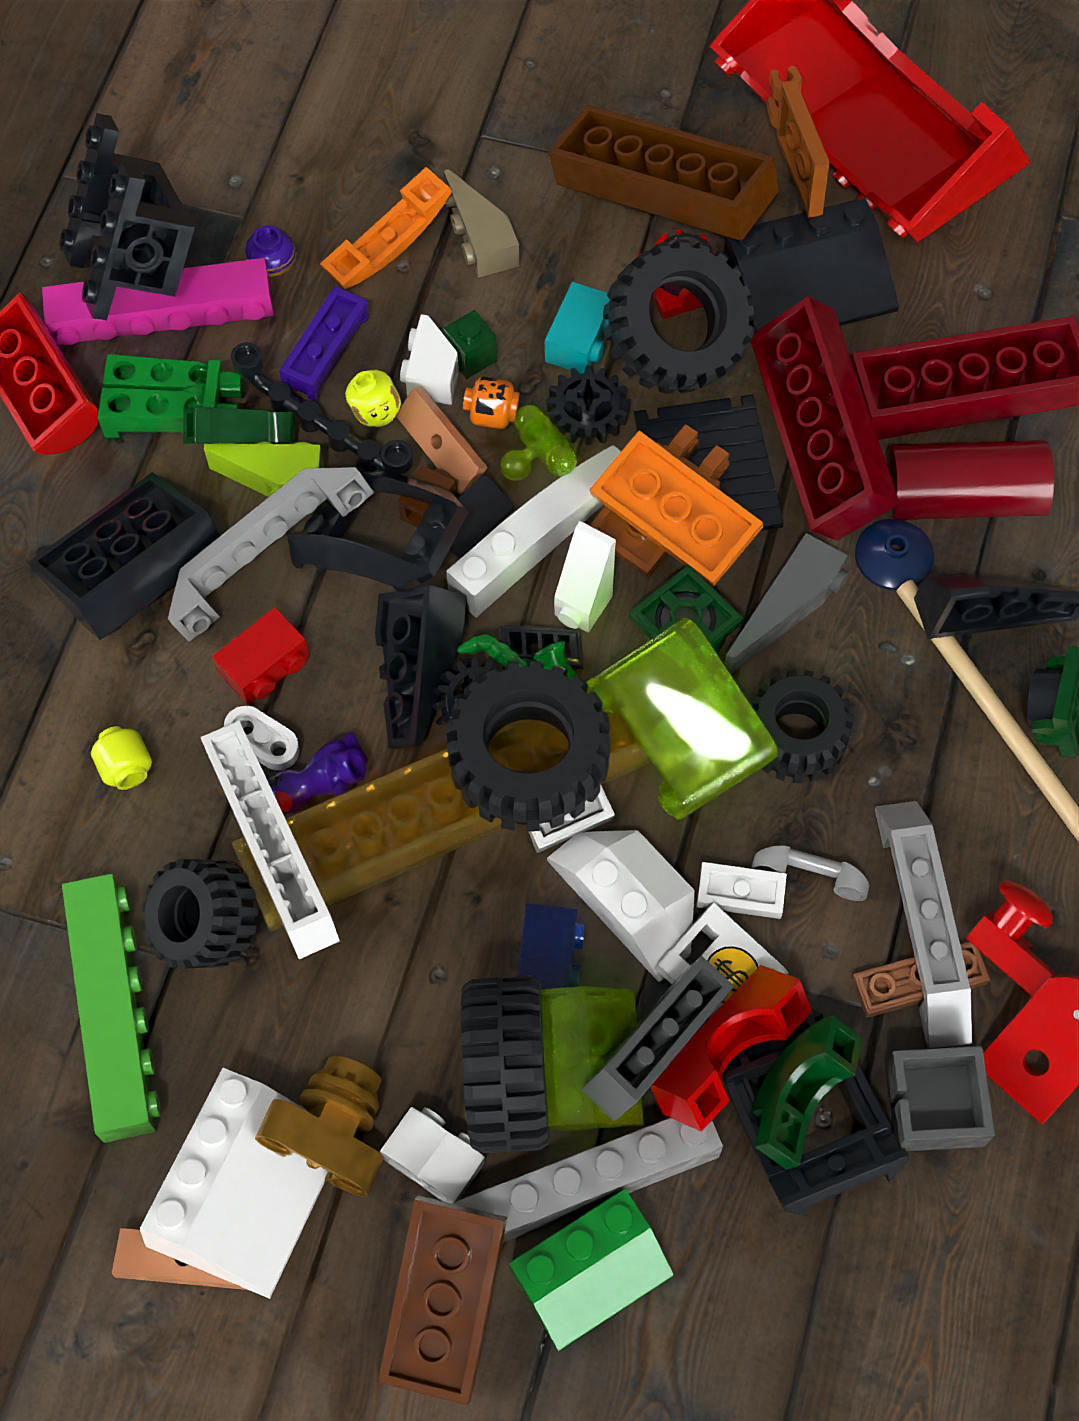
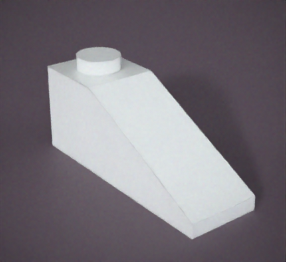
(585, 578)

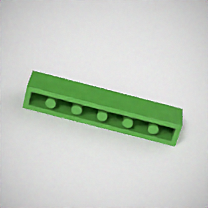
(109, 1008)

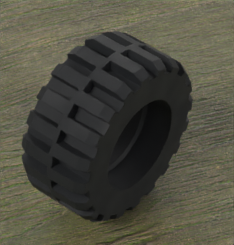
(715, 287)
(527, 695)
(504, 1064)

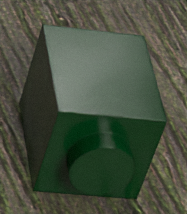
(473, 342)

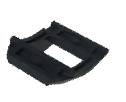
(323, 547)
(829, 1168)

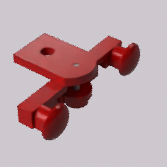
(1045, 1022)

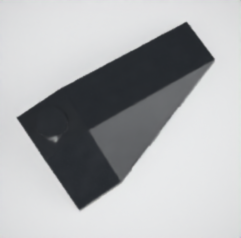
(980, 603)

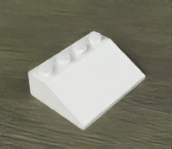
(228, 1197)

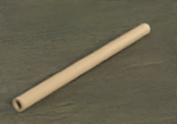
(1001, 719)

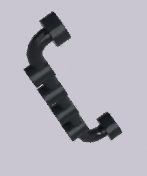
(395, 455)

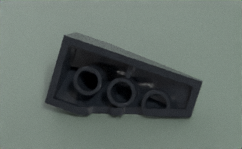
(419, 644)

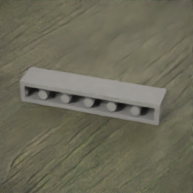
(597, 1175)

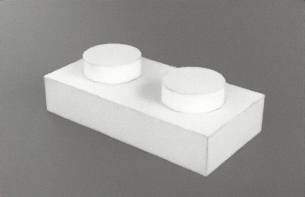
(742, 890)

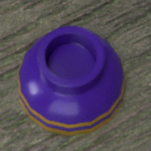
(274, 246)

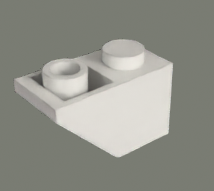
(431, 362)

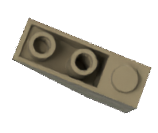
(484, 229)

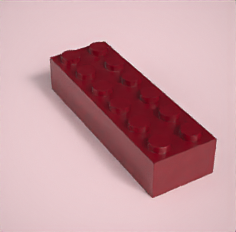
(971, 377)
(823, 420)

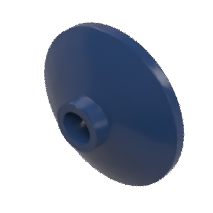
(890, 567)

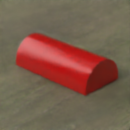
(41, 383)

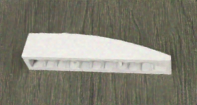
(528, 535)
(270, 840)

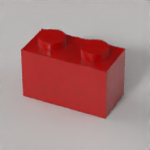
(261, 657)

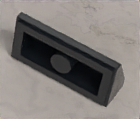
(486, 510)

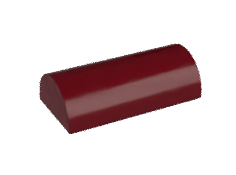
(971, 479)

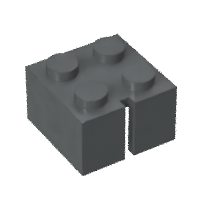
(940, 1098)

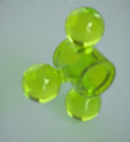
(542, 441)

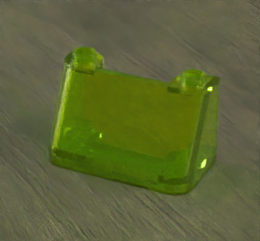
(686, 716)

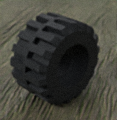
(817, 701)
(224, 913)

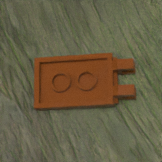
(799, 140)
(630, 543)

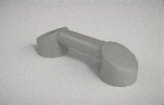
(849, 880)

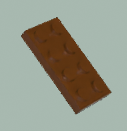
(442, 1300)

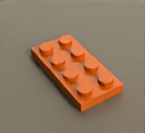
(676, 508)

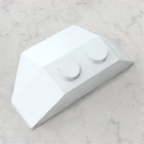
(629, 891)

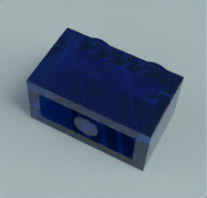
(549, 946)

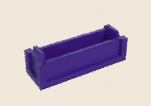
(324, 341)

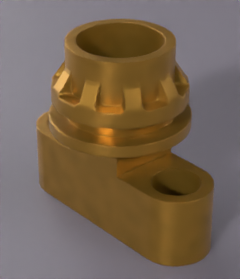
(339, 1104)

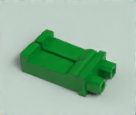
(152, 392)

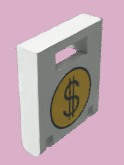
(731, 953)

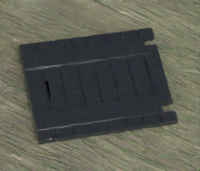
(736, 431)

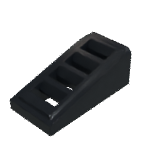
(541, 635)

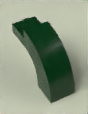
(798, 1082)

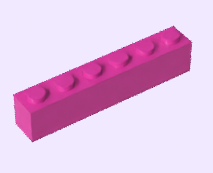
(203, 297)

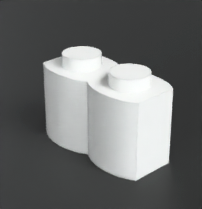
(432, 1155)

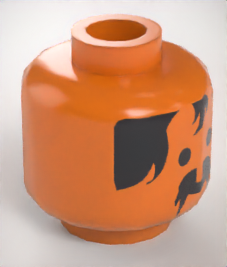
(491, 403)

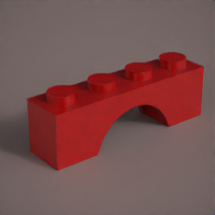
(759, 1011)

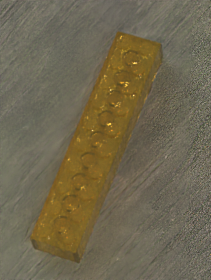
(416, 814)

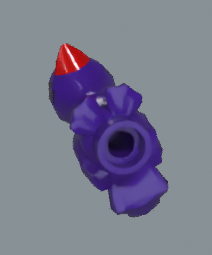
(328, 772)

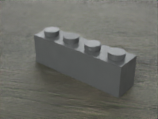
(657, 1038)

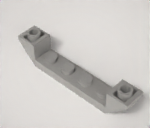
(252, 534)
(931, 924)

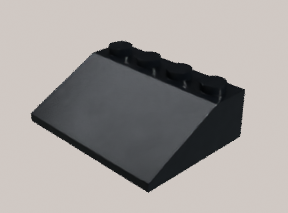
(824, 257)
(125, 554)

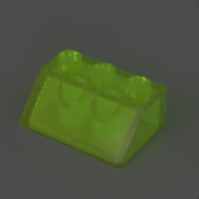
(579, 1035)

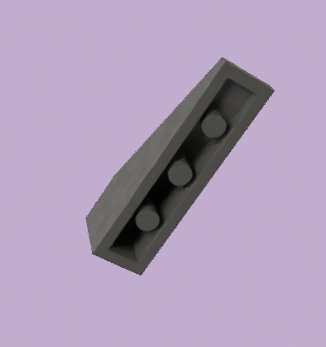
(795, 593)

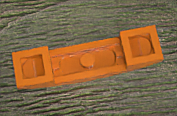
(391, 234)

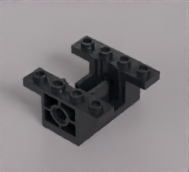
(130, 208)

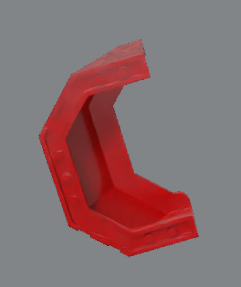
(874, 110)

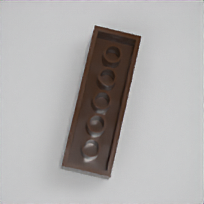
(665, 171)

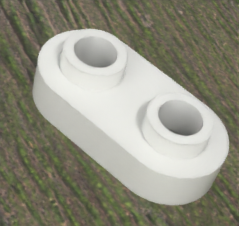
(266, 737)

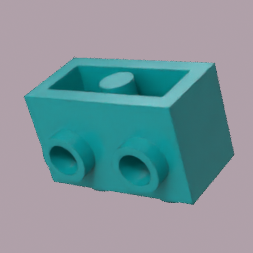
(578, 329)

